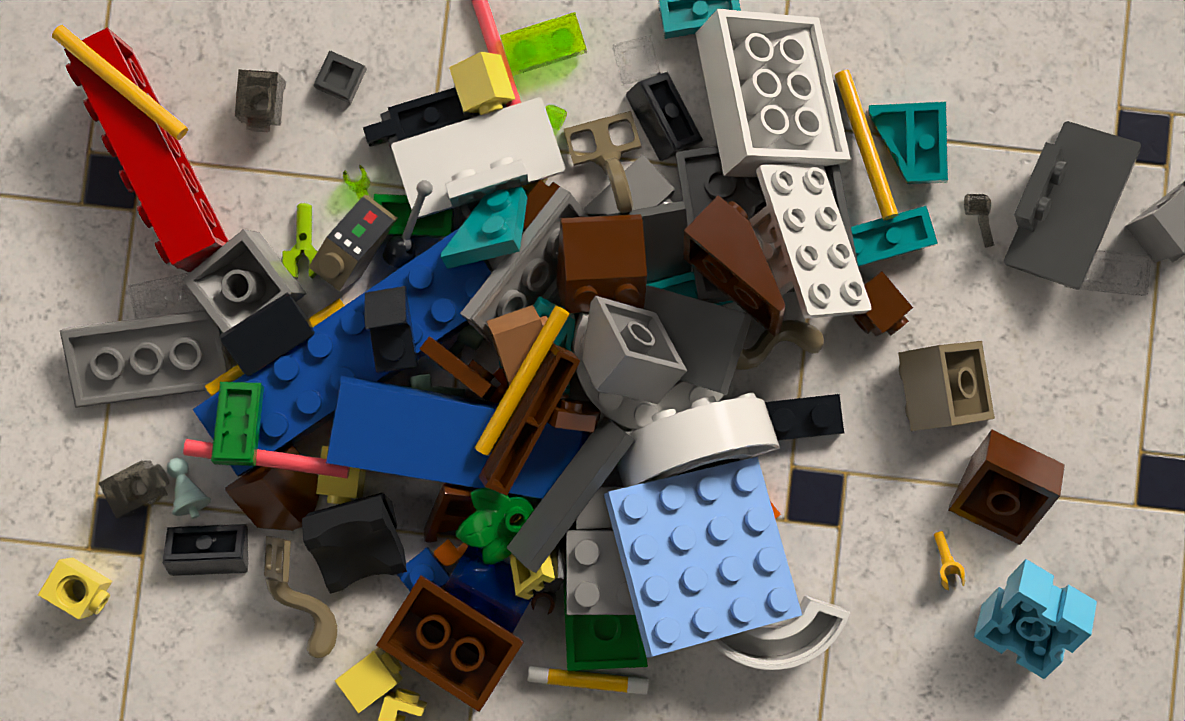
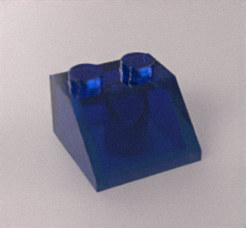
(487, 589)

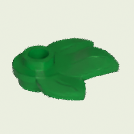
(490, 524)

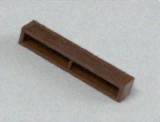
(529, 419)

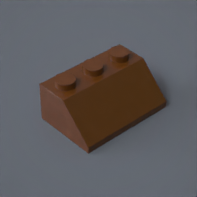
(450, 643)

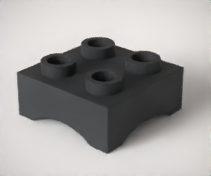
(354, 543)

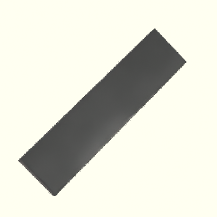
(570, 494)

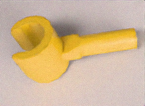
(949, 565)

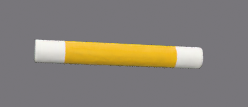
(588, 680)

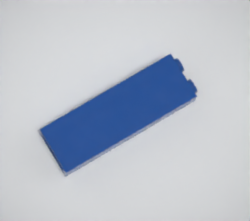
(434, 437)

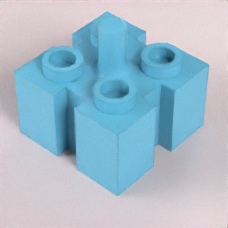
(1035, 619)

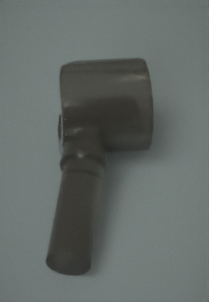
(980, 205)

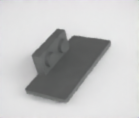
(1070, 203)

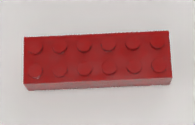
(150, 159)

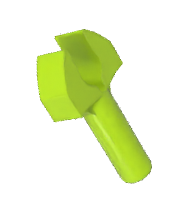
(303, 241)

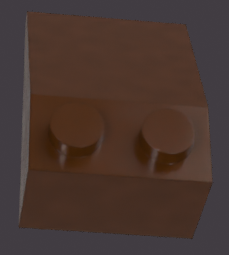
(729, 255)

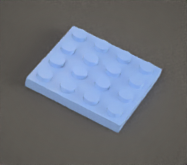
(702, 556)

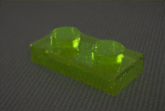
(543, 44)

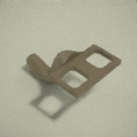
(607, 154)
(795, 331)
(325, 626)

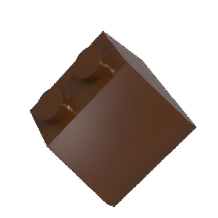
(602, 260)
(1007, 487)

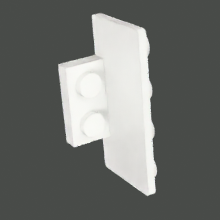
(479, 156)
(808, 241)

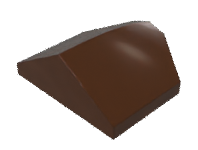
(276, 496)

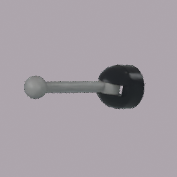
(402, 248)

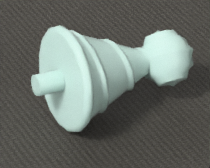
(187, 495)

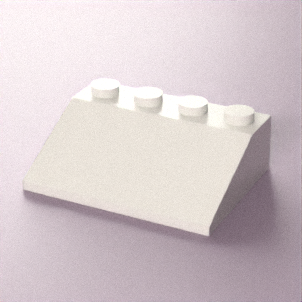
(770, 91)

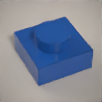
(426, 565)

